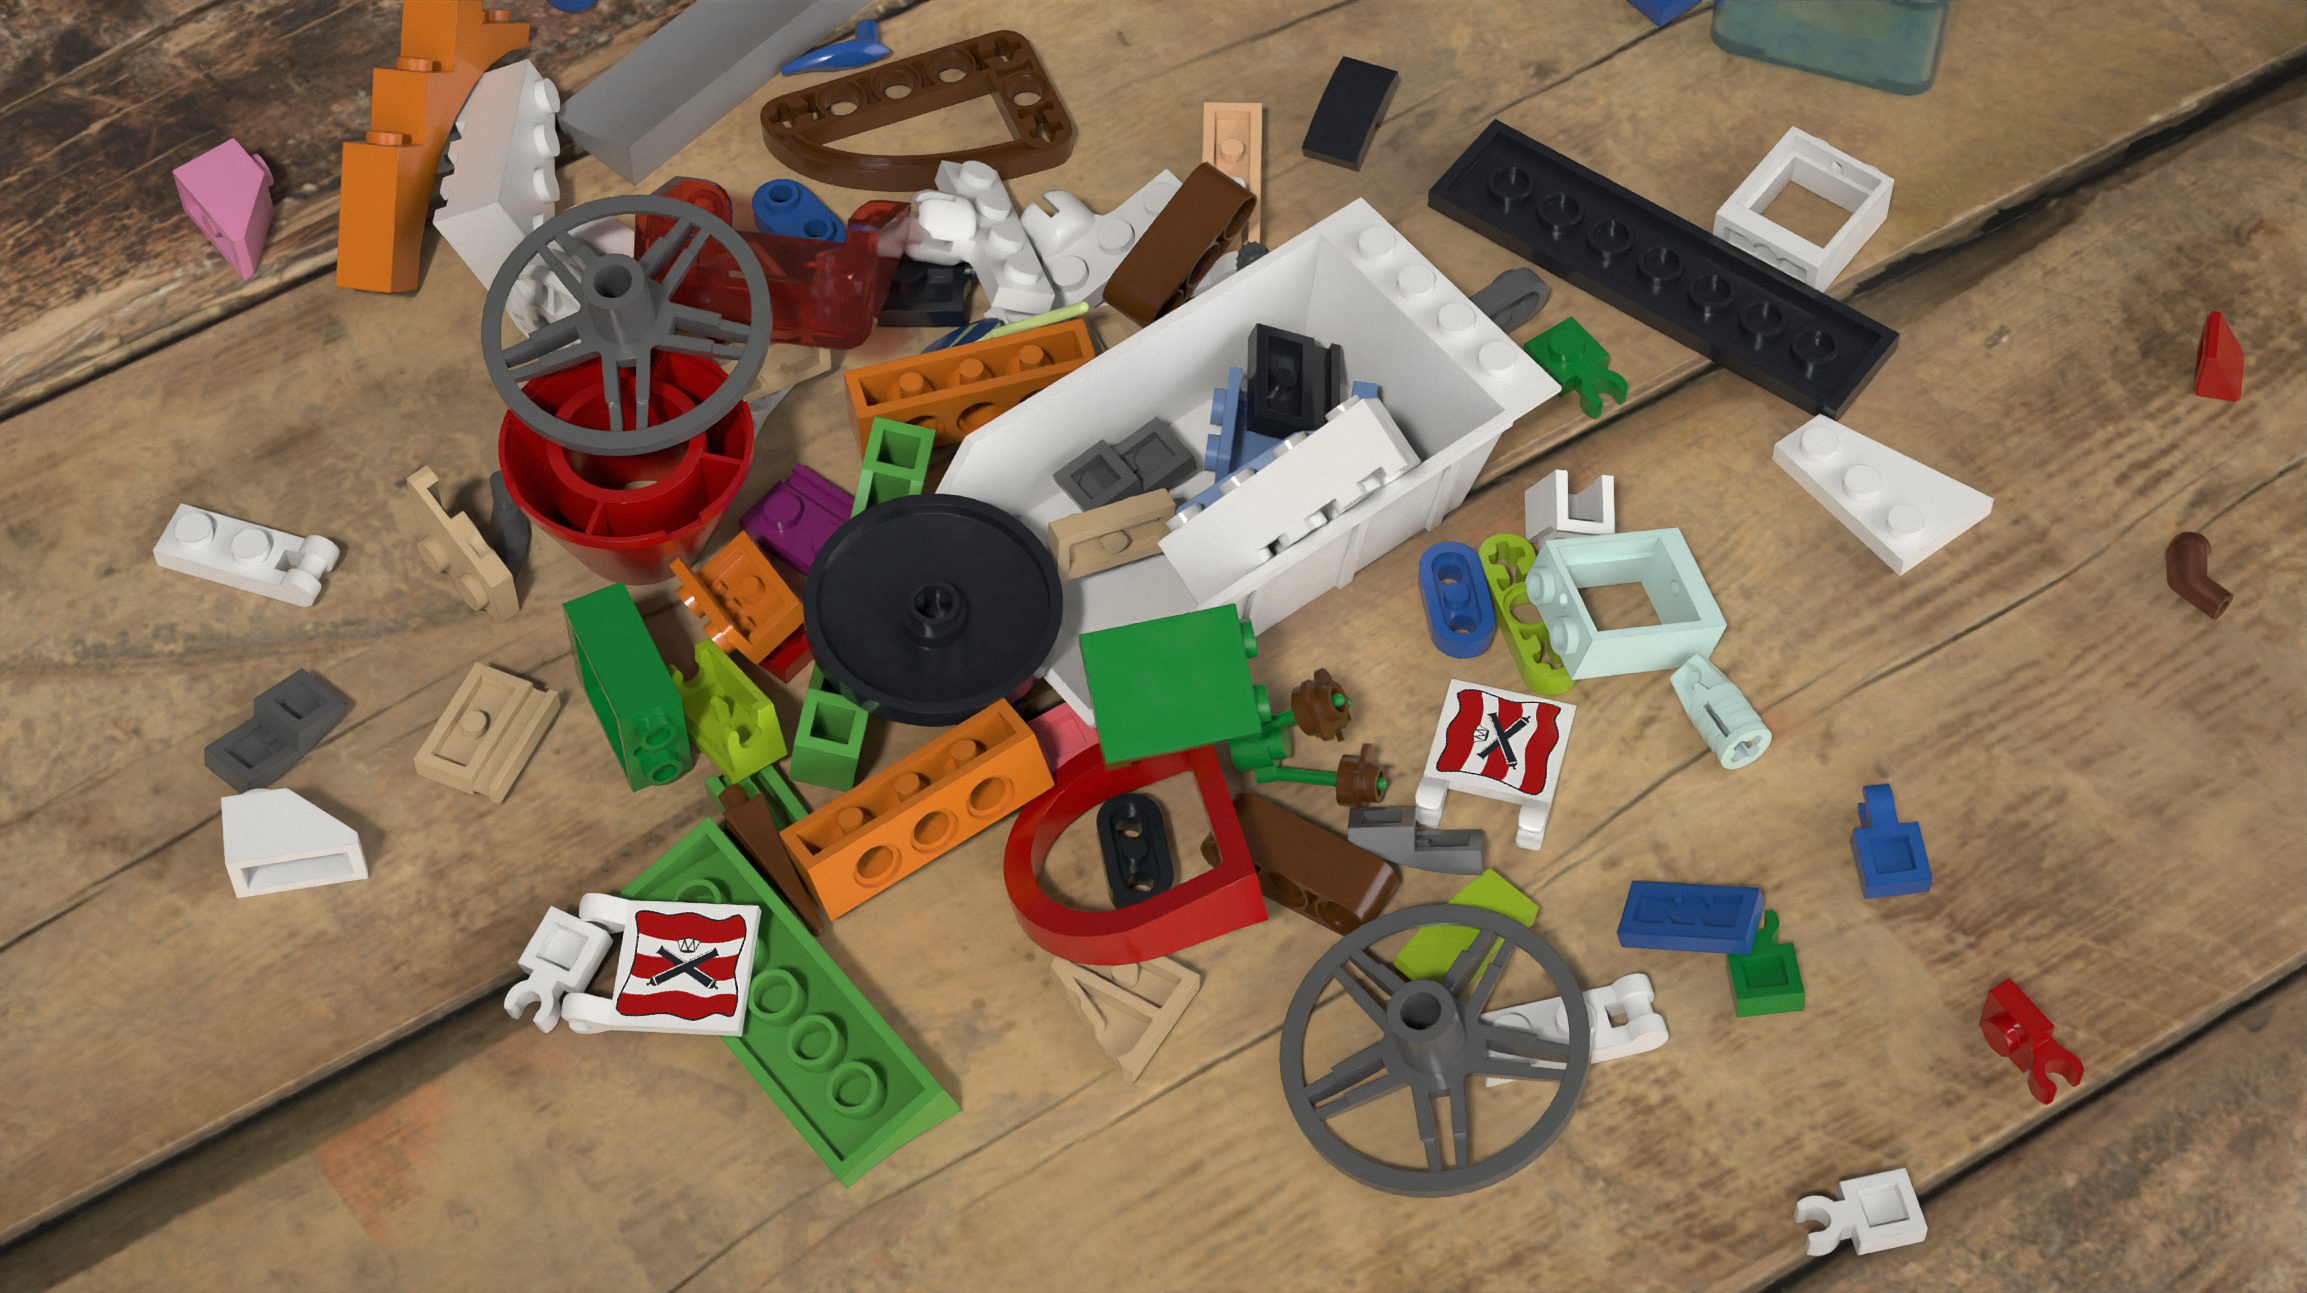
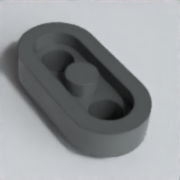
(1512, 298)

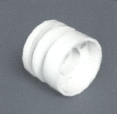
(541, 297)

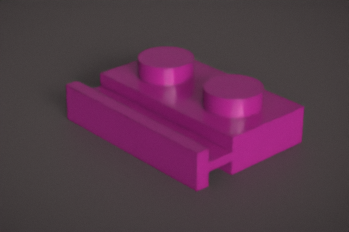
(797, 517)

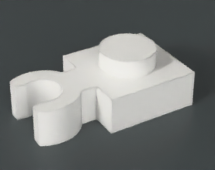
(558, 959)
(1871, 1210)

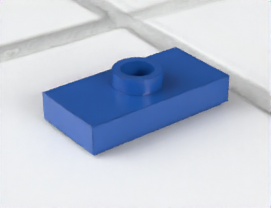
(1690, 917)

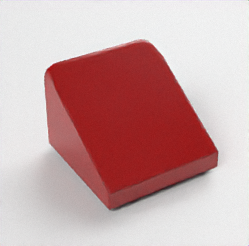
(2218, 361)

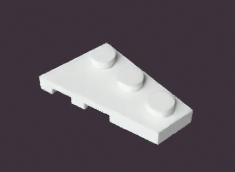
(1878, 493)

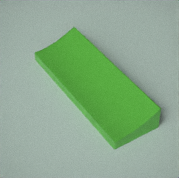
(806, 1024)

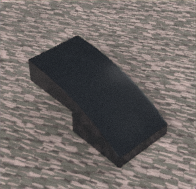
(1349, 112)

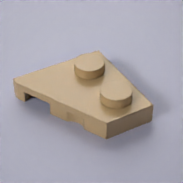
(1127, 1005)

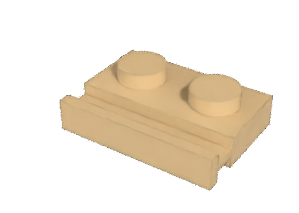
(487, 733)

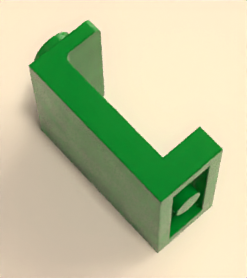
(1173, 685)

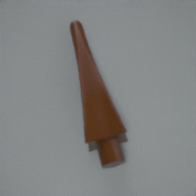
(756, 835)

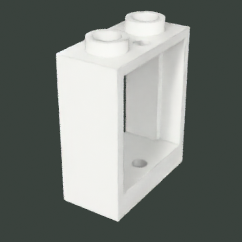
(1812, 165)

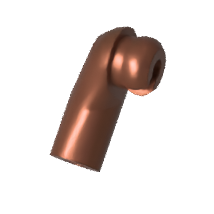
(2189, 574)

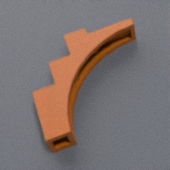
(412, 114)

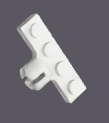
(978, 224)
(1086, 248)

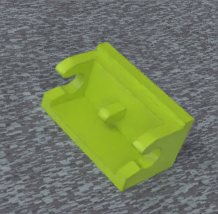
(728, 715)

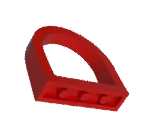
(1166, 923)

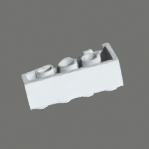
(502, 167)
(1289, 498)

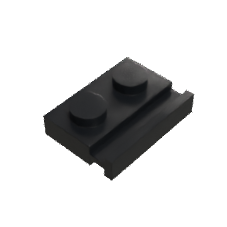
(1289, 382)

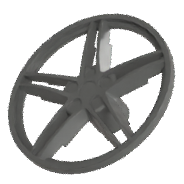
(622, 320)
(1432, 1046)

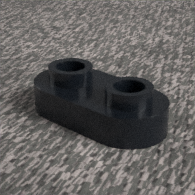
(1137, 859)

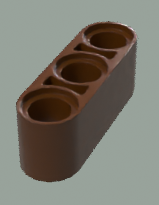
(1180, 246)
(1310, 867)

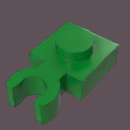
(1577, 364)
(1768, 977)

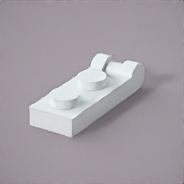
(245, 555)
(1550, 1022)

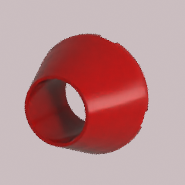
(643, 529)

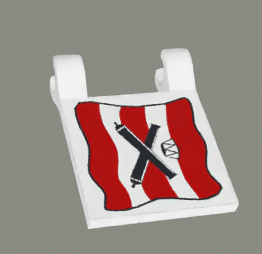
(1498, 749)
(676, 970)

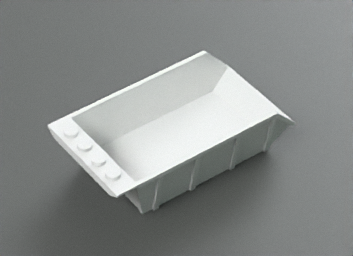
(1344, 282)

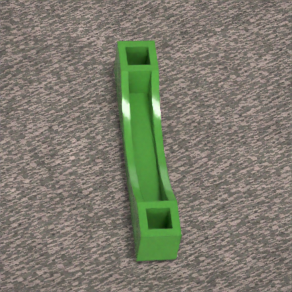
(830, 725)

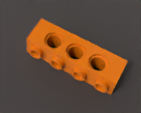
(964, 384)
(917, 809)

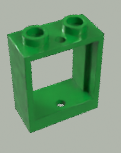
(628, 686)

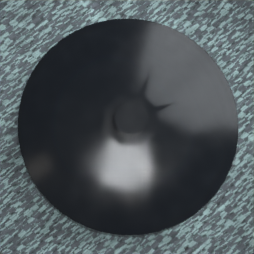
(932, 609)

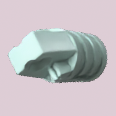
(1720, 713)

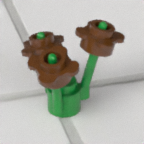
(1319, 711)

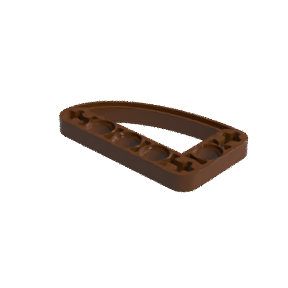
(803, 146)

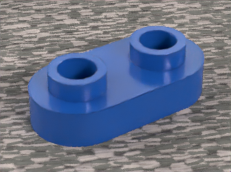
(792, 210)
(1458, 604)

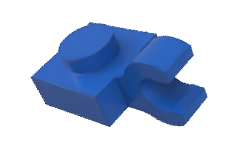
(1887, 853)

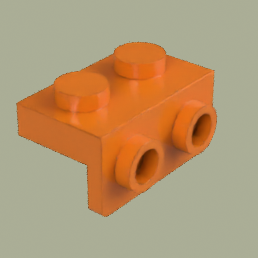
(743, 597)

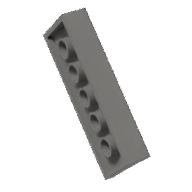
(691, 77)

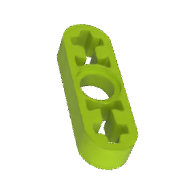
(1520, 637)

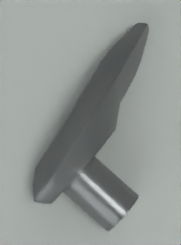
(507, 526)

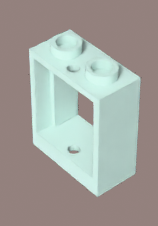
(1670, 578)

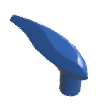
(842, 56)

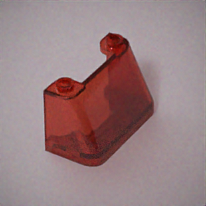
(817, 288)

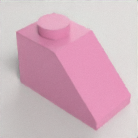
(229, 202)

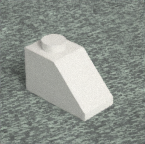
(286, 844)

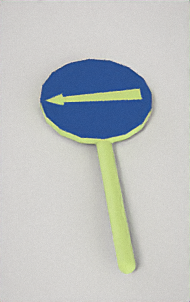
(991, 327)

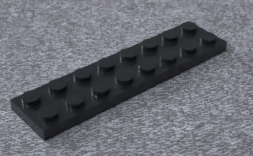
(1664, 271)

